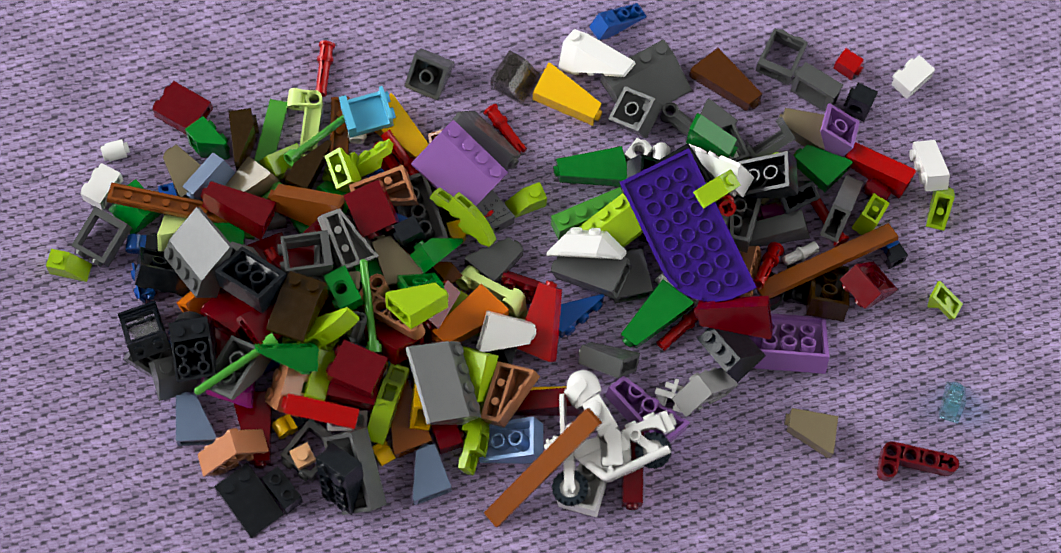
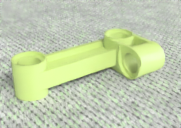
(301, 100)
(512, 299)

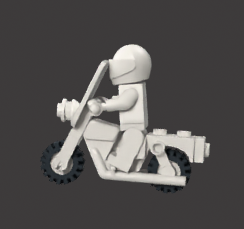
(608, 460)

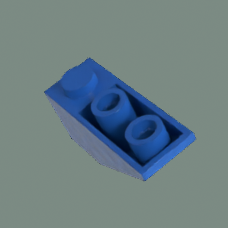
(616, 20)
(577, 312)

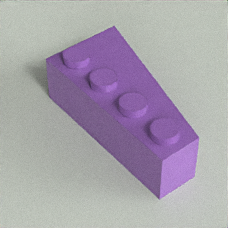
(635, 404)

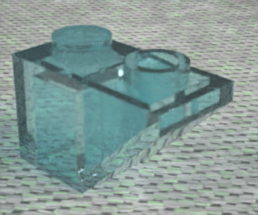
(953, 402)

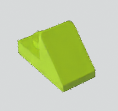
(944, 300)

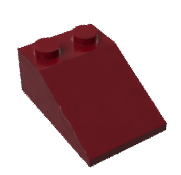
(867, 284)

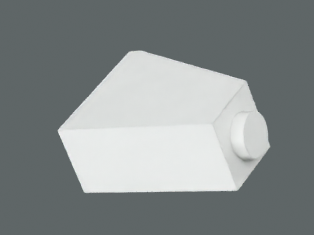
(504, 332)

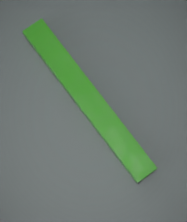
(270, 134)

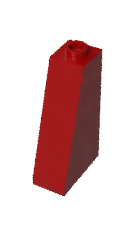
(878, 166)
(545, 315)
(320, 410)

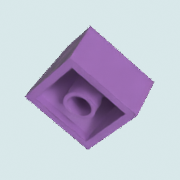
(838, 131)

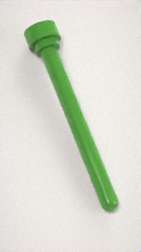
(294, 155)
(270, 339)
(373, 344)

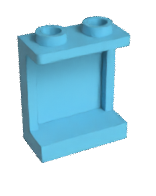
(367, 112)

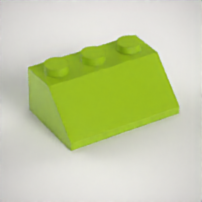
(617, 220)

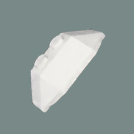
(588, 244)

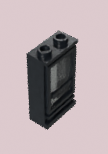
(144, 331)

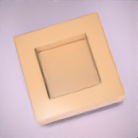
(302, 456)

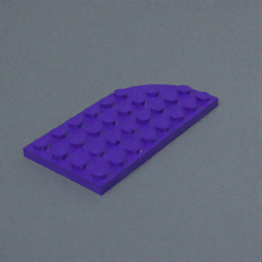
(684, 237)

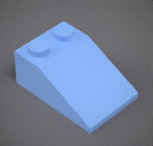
(516, 443)

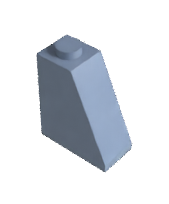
(213, 170)
(192, 422)
(429, 475)

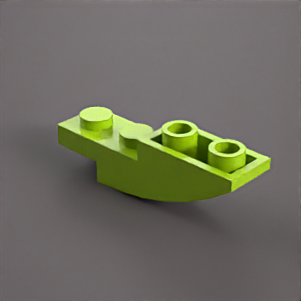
(367, 161)
(471, 218)
(329, 327)
(387, 402)
(474, 444)

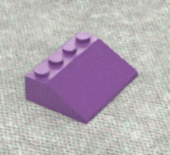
(459, 164)
(795, 345)

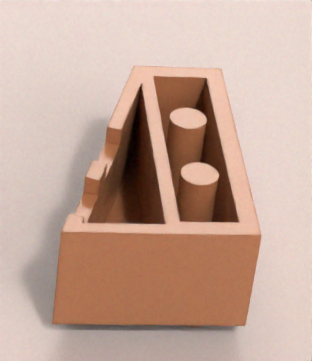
(396, 184)
(284, 382)
(507, 392)
(230, 449)

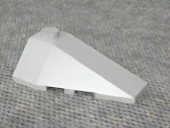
(590, 56)
(719, 165)

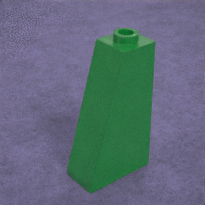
(593, 168)
(657, 313)

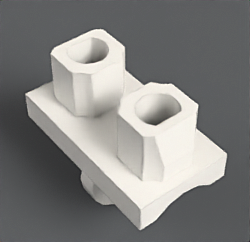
(662, 395)

